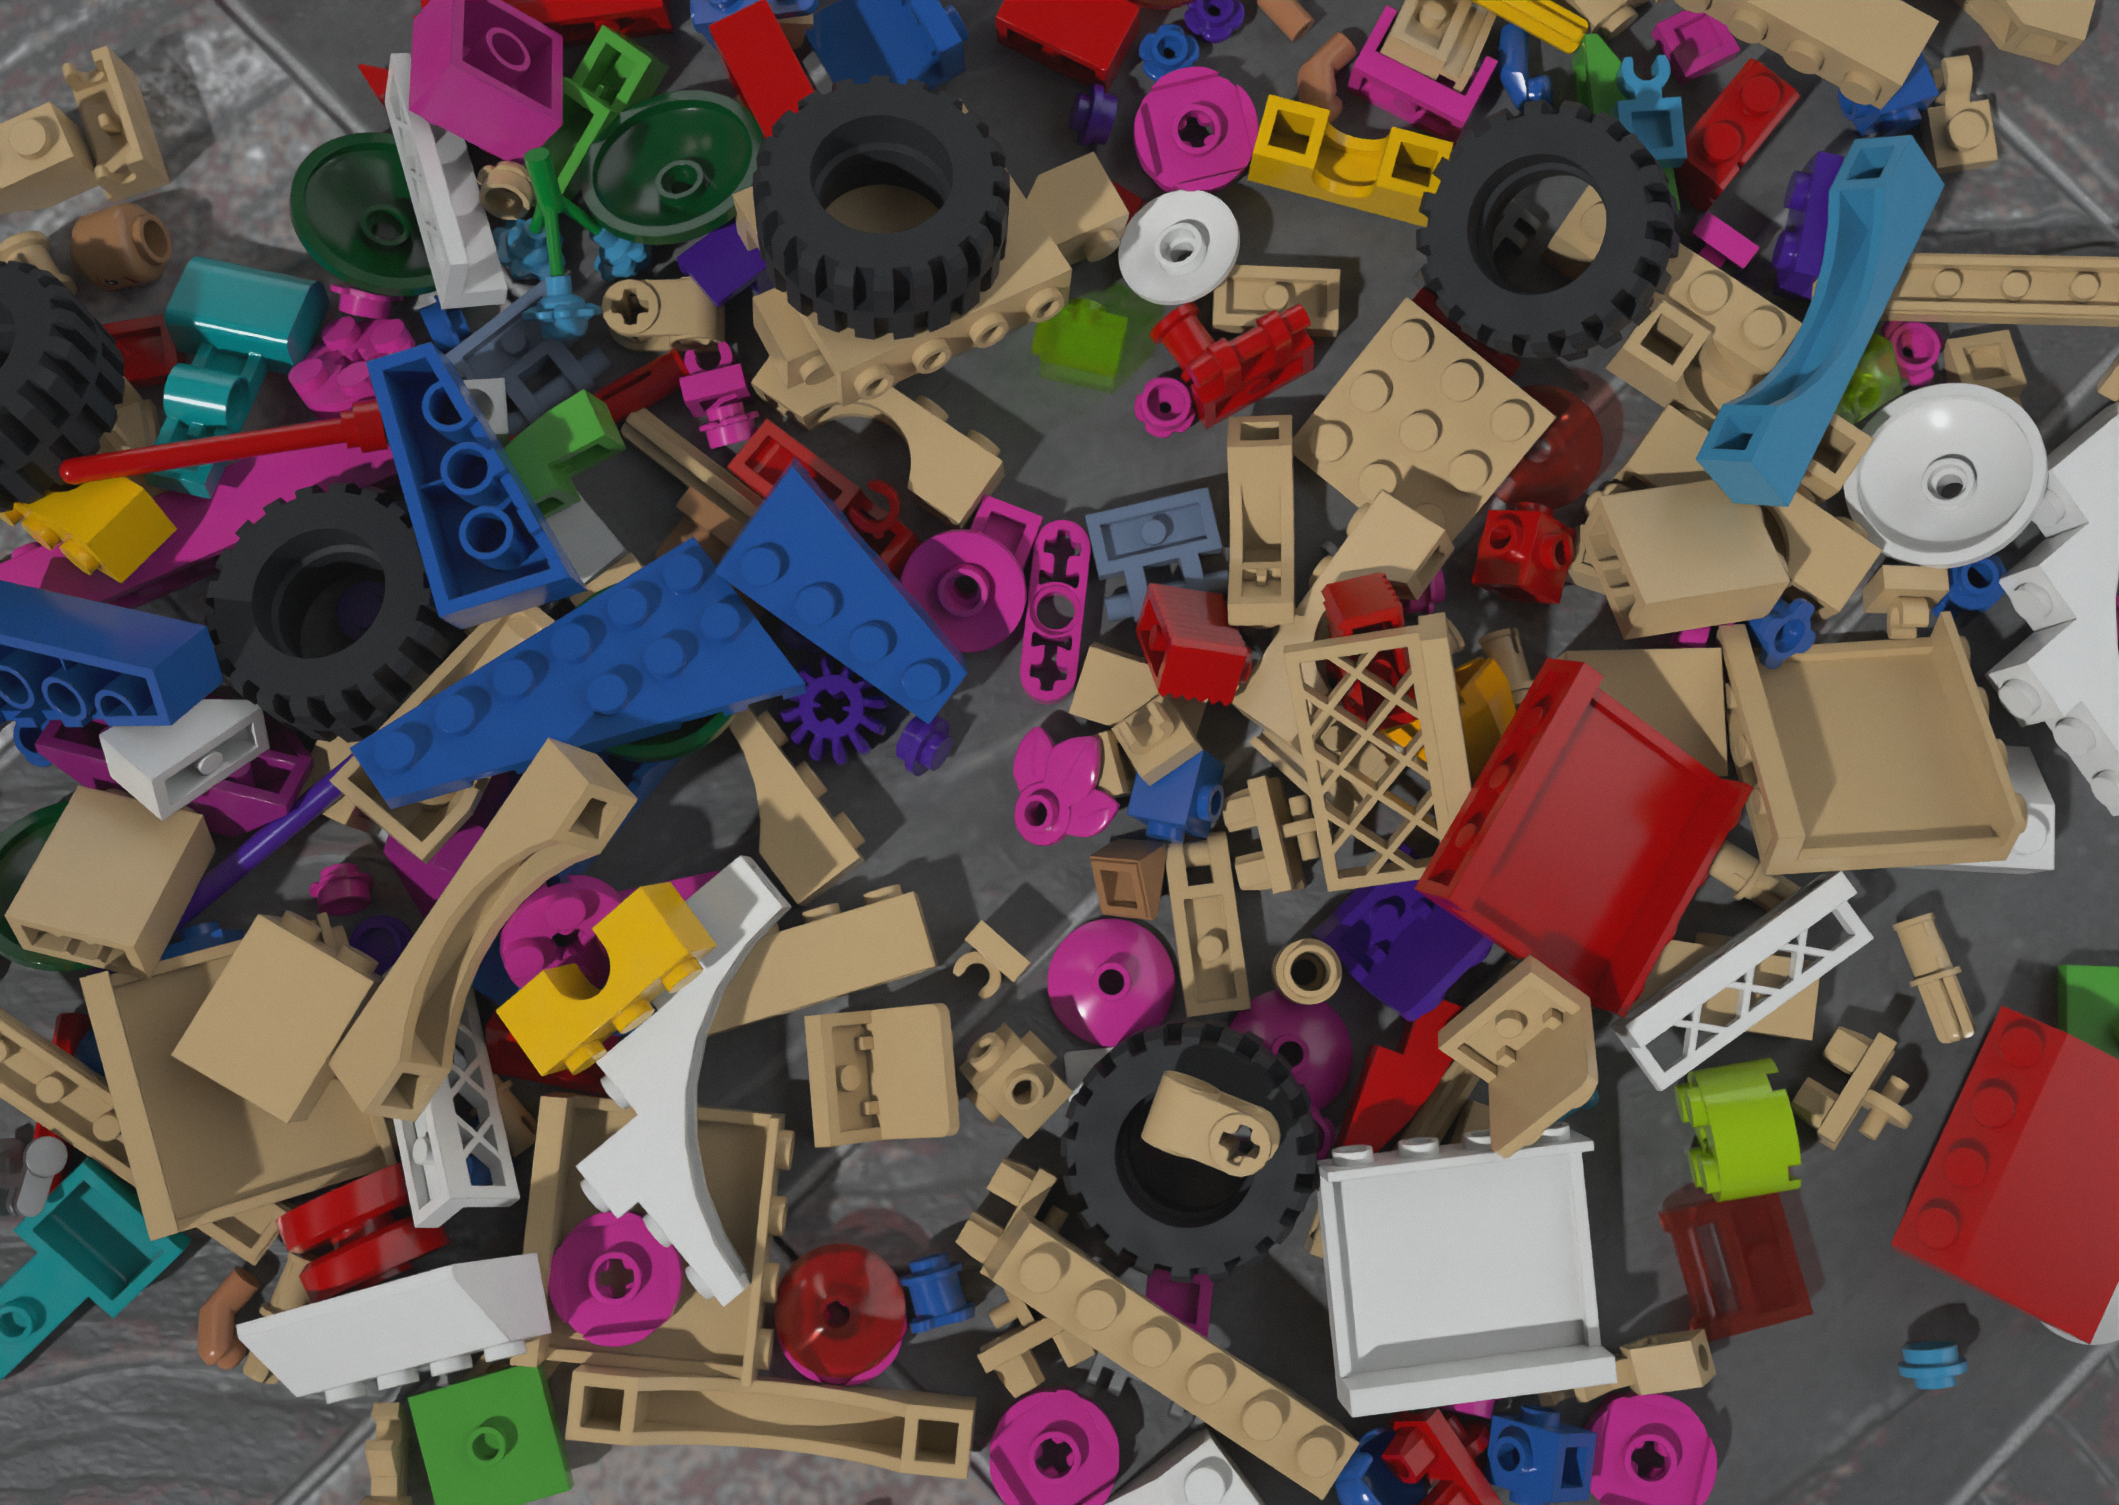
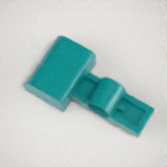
(238, 329)
(87, 1245)

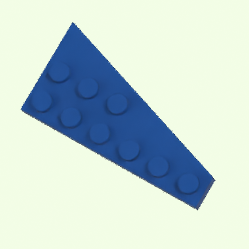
(605, 675)

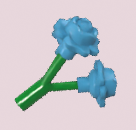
(535, 252)

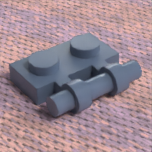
(516, 351)
(1153, 536)

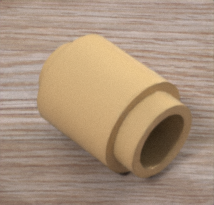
(1326, 968)

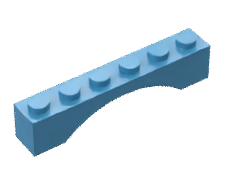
(1874, 222)

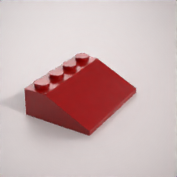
(2027, 1179)

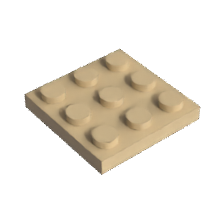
(1421, 423)

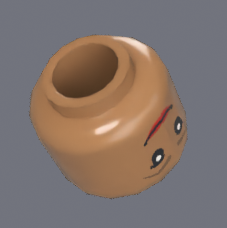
(120, 247)

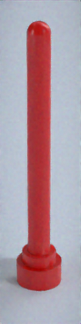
(355, 427)

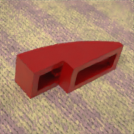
(769, 454)
(1397, 1081)

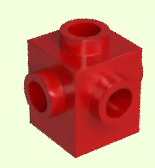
(1524, 554)

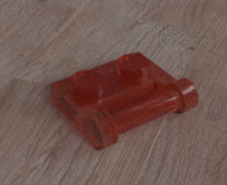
(1756, 1258)

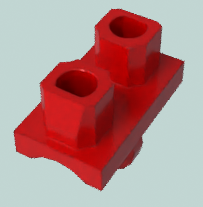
(1444, 1454)

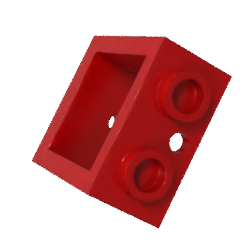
(760, 63)

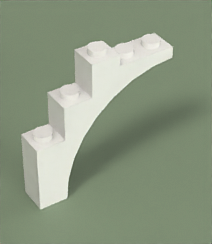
(2068, 598)
(657, 1073)

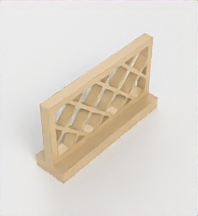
(1439, 732)

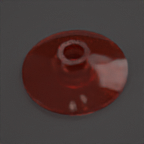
(1573, 458)
(866, 1287)

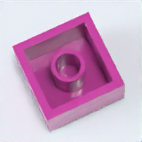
(487, 75)

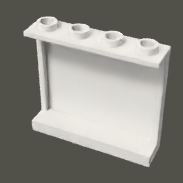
(1459, 1272)

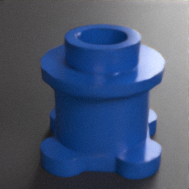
(1973, 597)
(1782, 631)
(936, 1292)

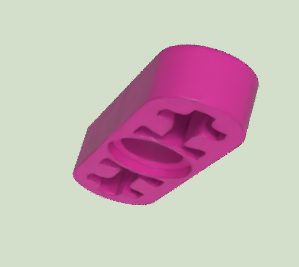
(1044, 564)

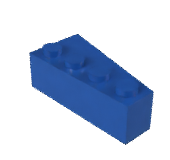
(468, 506)
(836, 591)
(98, 662)

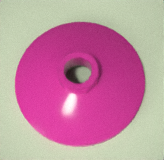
(968, 619)
(1076, 974)
(1315, 1029)

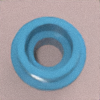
(1932, 1363)

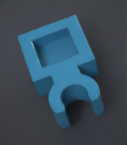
(1649, 116)

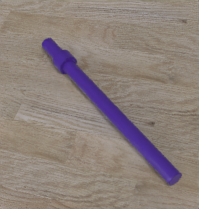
(258, 848)

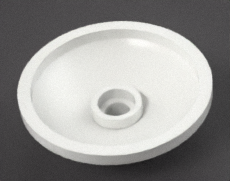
(1941, 439)

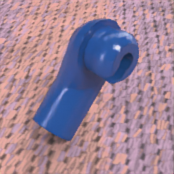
(1514, 70)

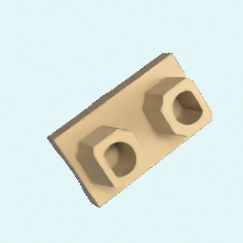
(1267, 808)
(1865, 1063)
(1022, 1188)
(1012, 1353)

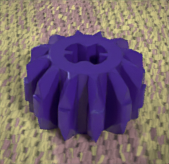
(828, 731)

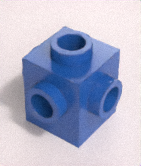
(1540, 1457)

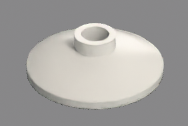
(1168, 229)

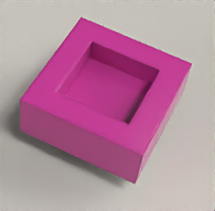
(1694, 44)
(1009, 526)
(1183, 1300)

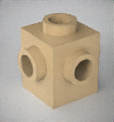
(1014, 1079)

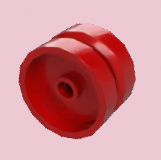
(363, 1233)

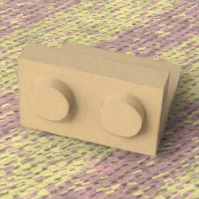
(1531, 1047)
(882, 1075)

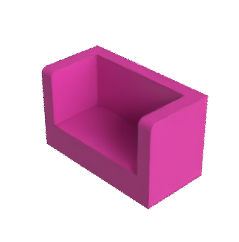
(1412, 95)

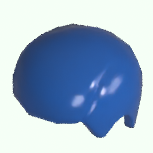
(1369, 1481)

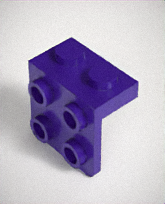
(1802, 243)
(1402, 945)

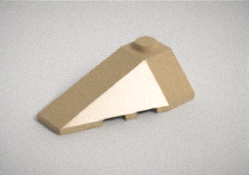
(431, 823)

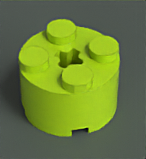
(1740, 1130)

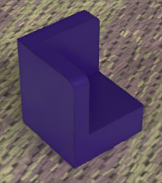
(724, 265)

